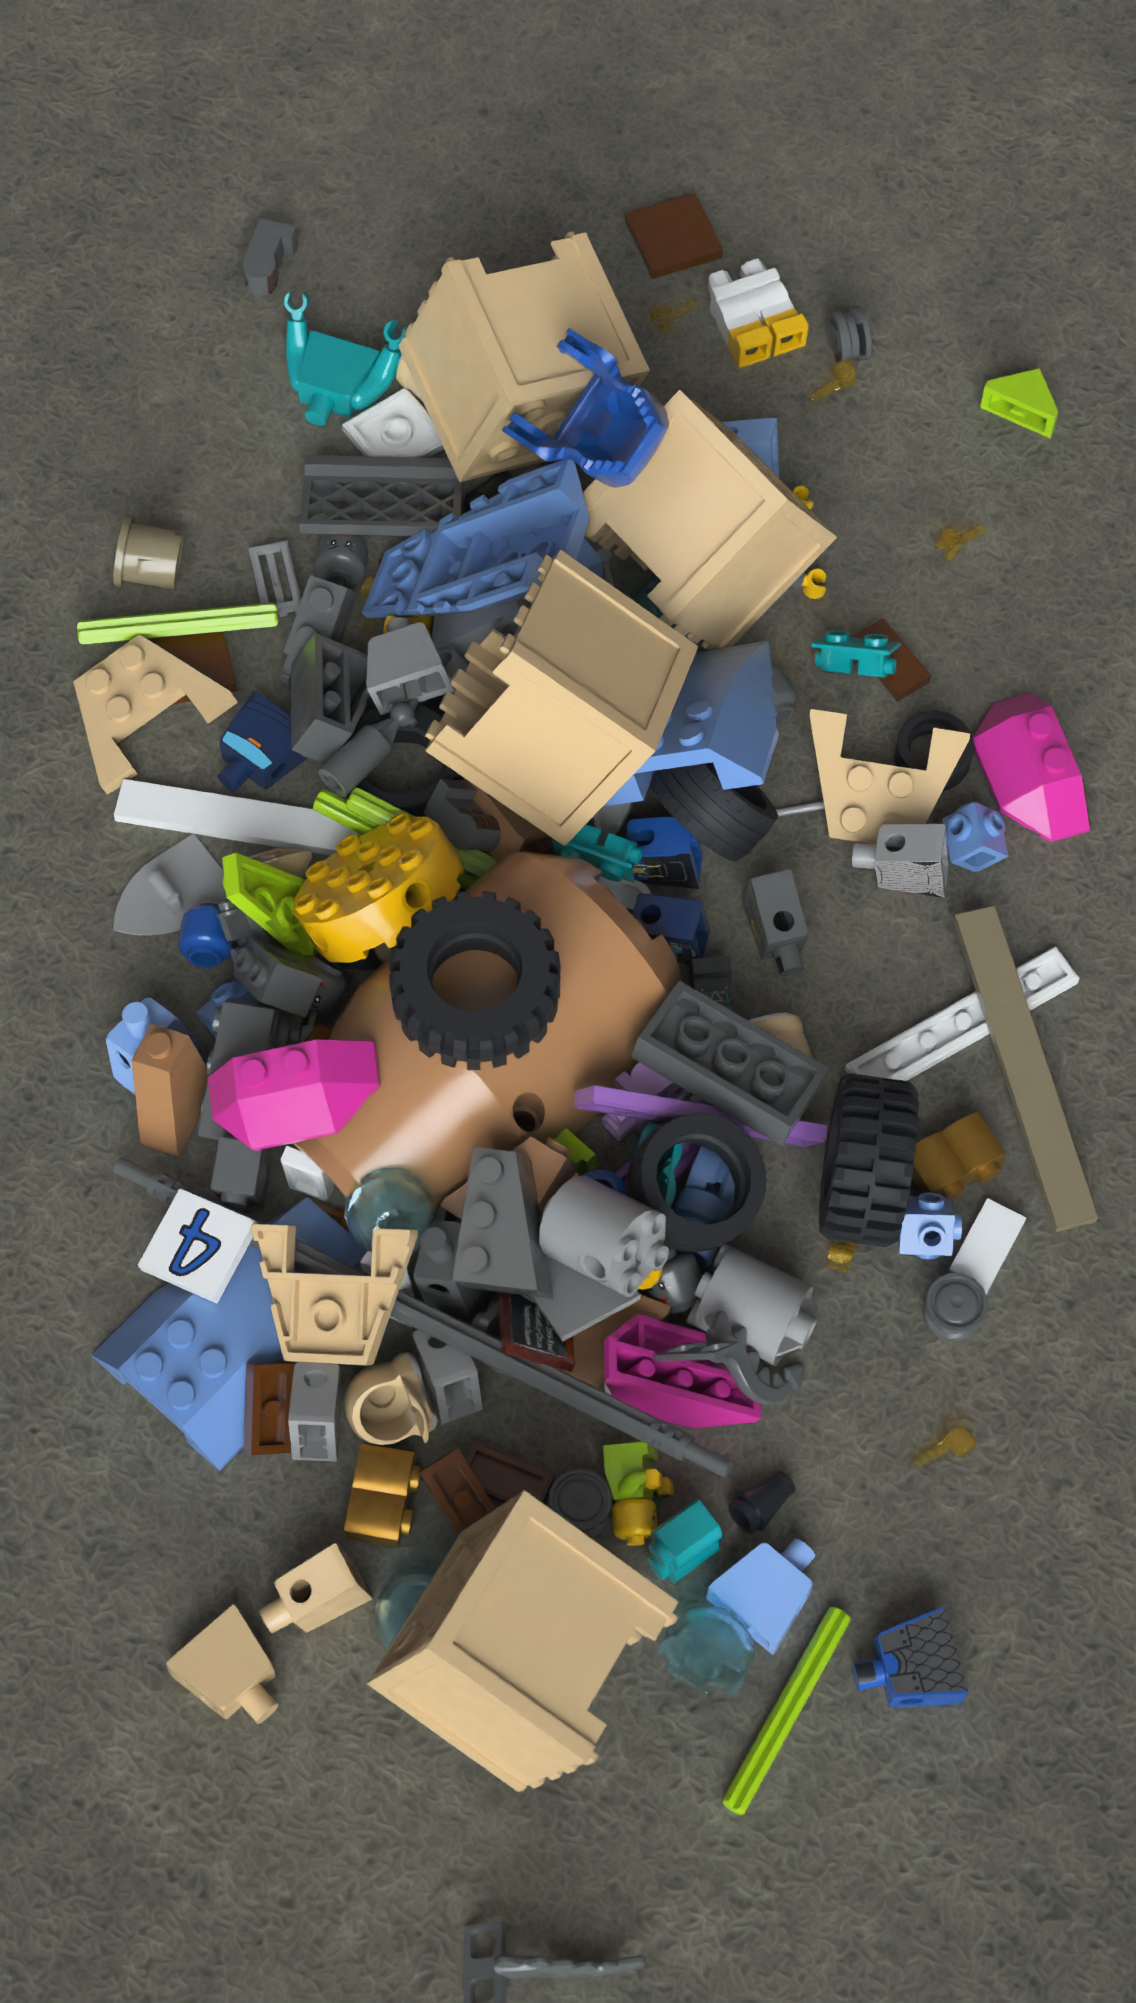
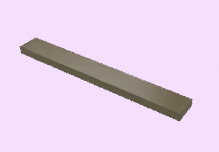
(1025, 1069)

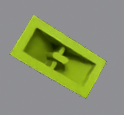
(1023, 400)

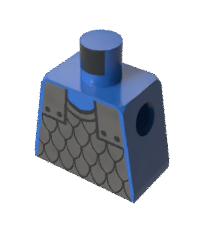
(915, 1663)

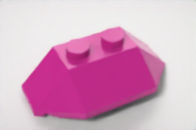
(1032, 768)
(293, 1091)
(674, 1391)

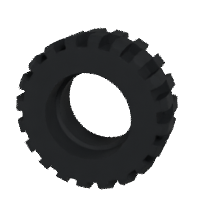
(468, 926)
(868, 1160)

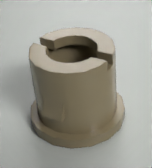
(148, 555)

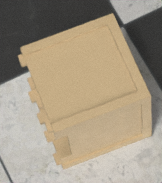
(492, 351)
(708, 527)
(565, 703)
(520, 1642)

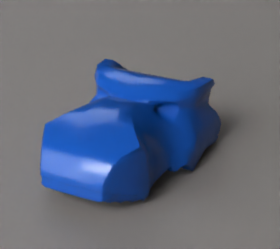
(609, 428)

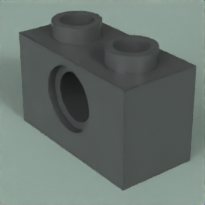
(276, 976)
(240, 1174)

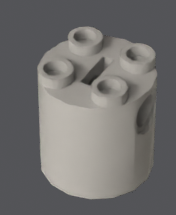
(603, 1234)
(760, 1298)

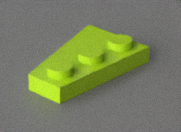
(267, 899)

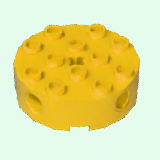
(376, 886)

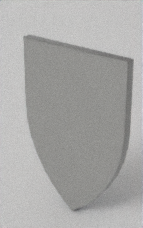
(168, 888)
(577, 1300)

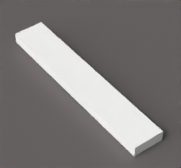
(228, 817)
(960, 1023)

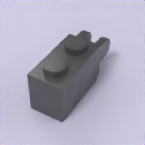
(323, 611)

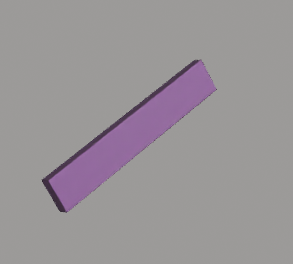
(664, 1109)

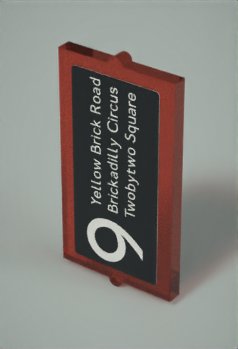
(529, 1334)

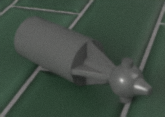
(366, 749)

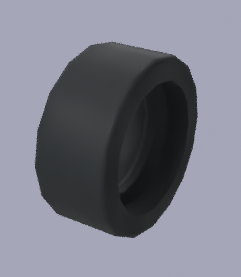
(922, 725)

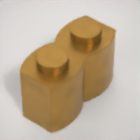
(957, 1157)
(380, 1496)

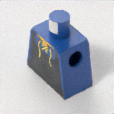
(669, 853)

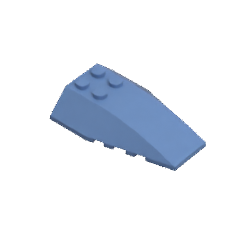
(487, 552)
(719, 718)
(194, 1352)

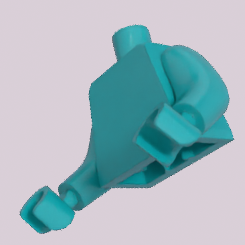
(336, 372)

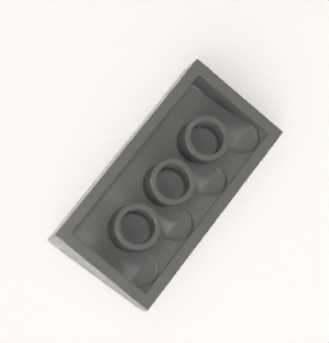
(729, 1062)

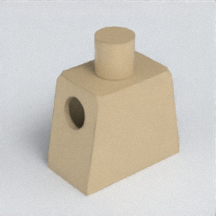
(333, 1586)
(226, 1668)

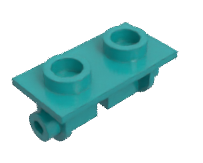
(871, 652)
(612, 859)

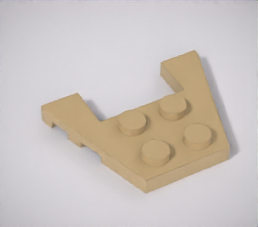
(131, 691)
(870, 794)
(332, 1314)

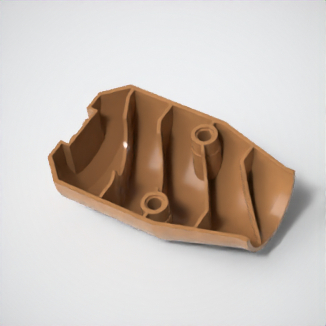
(435, 1114)

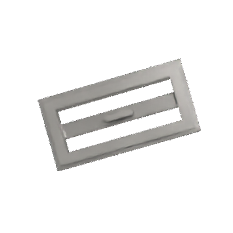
(269, 550)

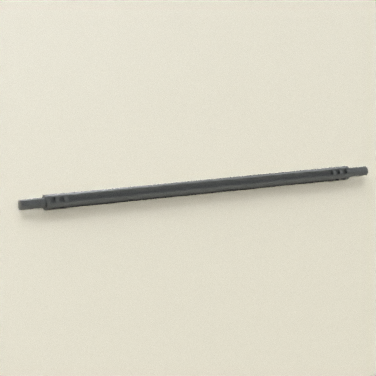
(476, 1343)

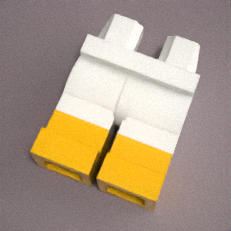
(755, 313)

